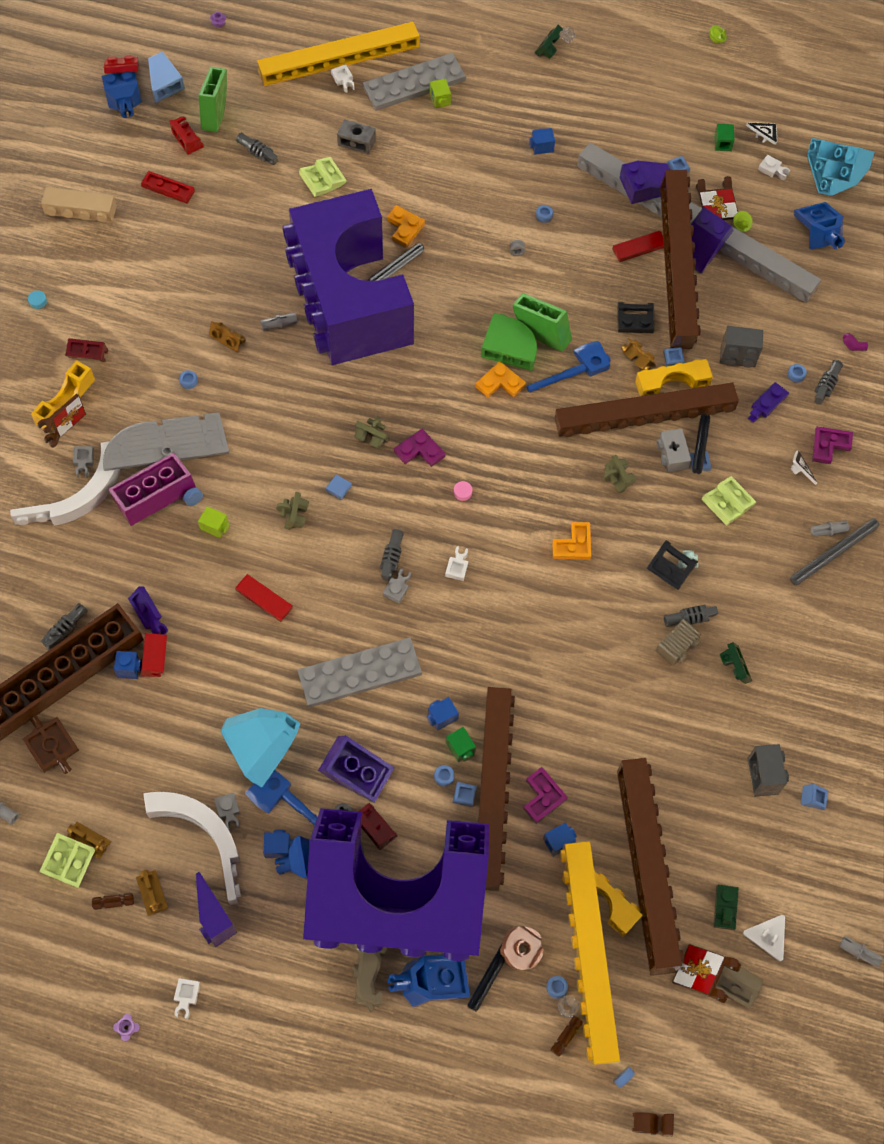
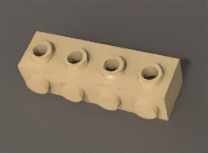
(79, 204)

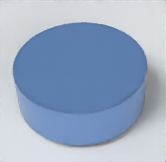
(544, 213)
(797, 373)
(188, 379)
(193, 496)
(444, 775)
(557, 987)
(624, 1077)

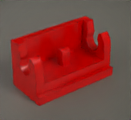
(185, 135)
(153, 655)

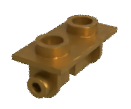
(224, 335)
(634, 349)
(89, 837)
(151, 892)

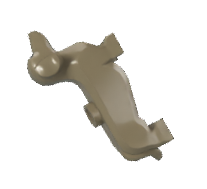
(365, 976)

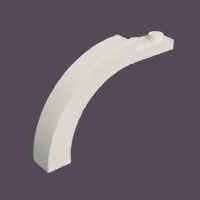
(74, 506)
(181, 806)

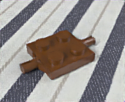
(50, 744)

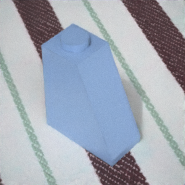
(164, 77)

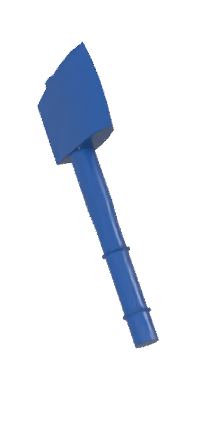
(591, 359)
(273, 791)

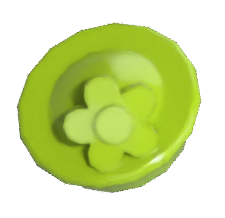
(717, 34)
(742, 221)

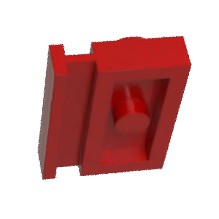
(119, 65)

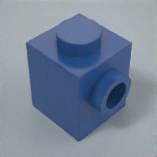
(542, 141)
(127, 665)
(442, 713)
(559, 837)
(277, 844)

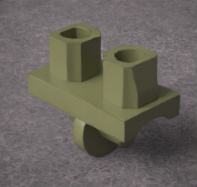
(378, 436)
(617, 475)
(293, 518)

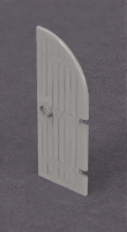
(149, 443)

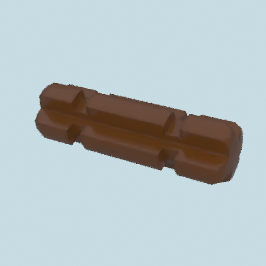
(112, 901)
(566, 1036)

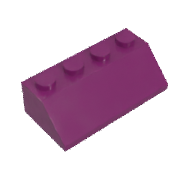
(152, 488)

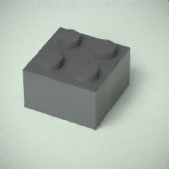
(741, 346)
(767, 770)

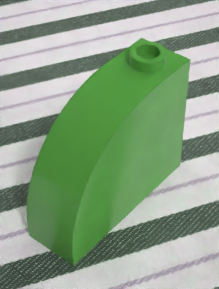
(213, 99)
(546, 321)
(509, 343)

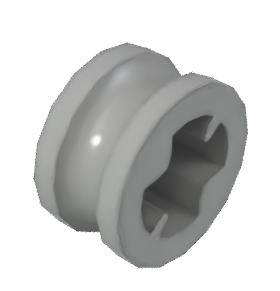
(517, 248)

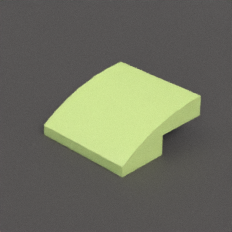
(322, 176)
(728, 500)
(67, 860)

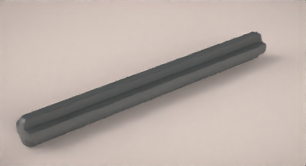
(834, 551)

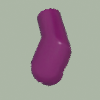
(852, 343)

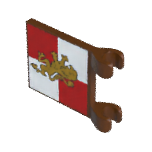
(718, 201)
(63, 419)
(702, 971)

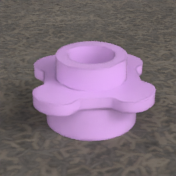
(132, 1027)

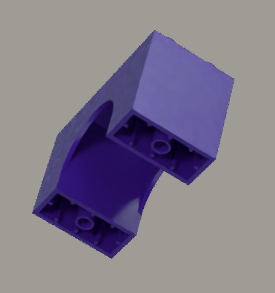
(348, 313)
(363, 907)

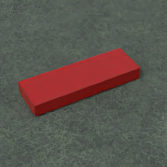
(167, 187)
(638, 246)
(264, 597)

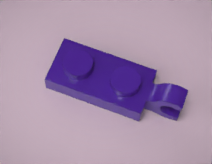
(768, 401)
(147, 611)

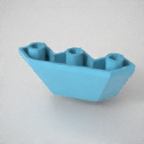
(837, 165)
(259, 741)

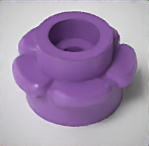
(218, 19)

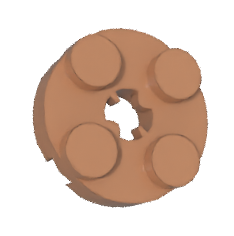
(510, 947)

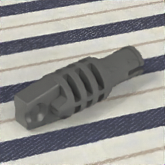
(257, 148)
(828, 382)
(391, 555)
(692, 615)
(63, 627)

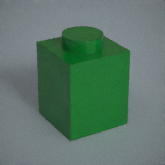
(724, 137)
(461, 745)

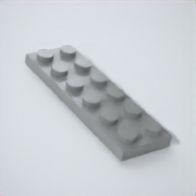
(412, 81)
(359, 672)

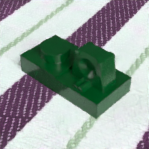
(546, 46)
(734, 656)
(726, 907)

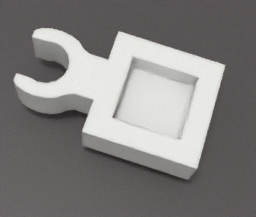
(343, 76)
(772, 166)
(457, 566)
(186, 994)

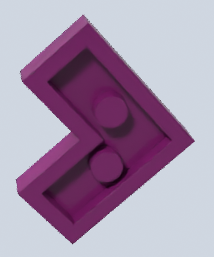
(828, 439)
(420, 444)
(548, 798)

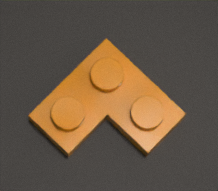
(408, 225)
(499, 377)
(575, 548)

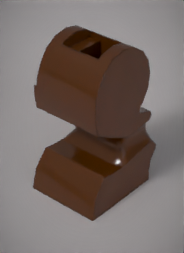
(652, 1124)

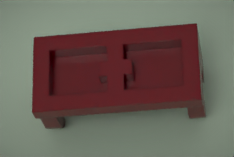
(86, 349)
(376, 827)

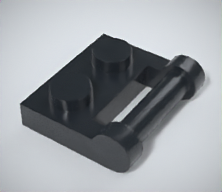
(635, 322)
(668, 570)

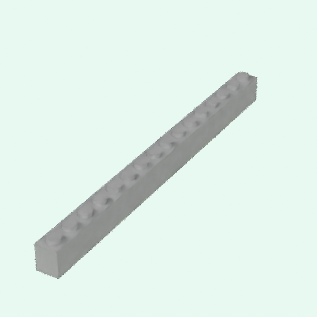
(738, 246)

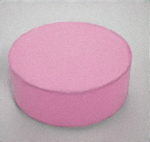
(463, 491)

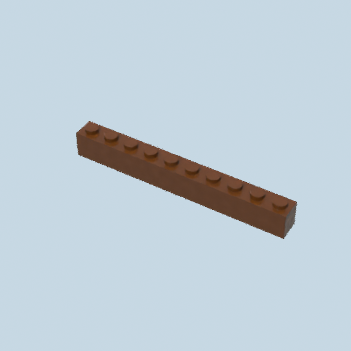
(646, 409)
(495, 777)

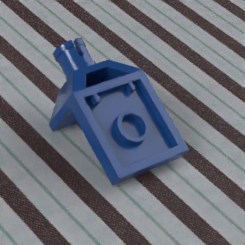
(122, 92)
(824, 225)
(297, 860)
(431, 980)

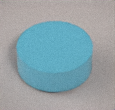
(37, 299)

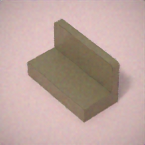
(740, 985)

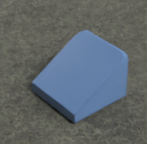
(814, 796)

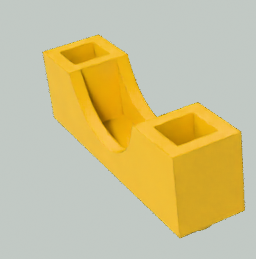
(693, 373)
(76, 381)
(622, 913)

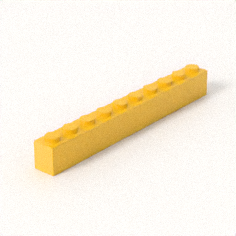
(338, 53)
(591, 955)

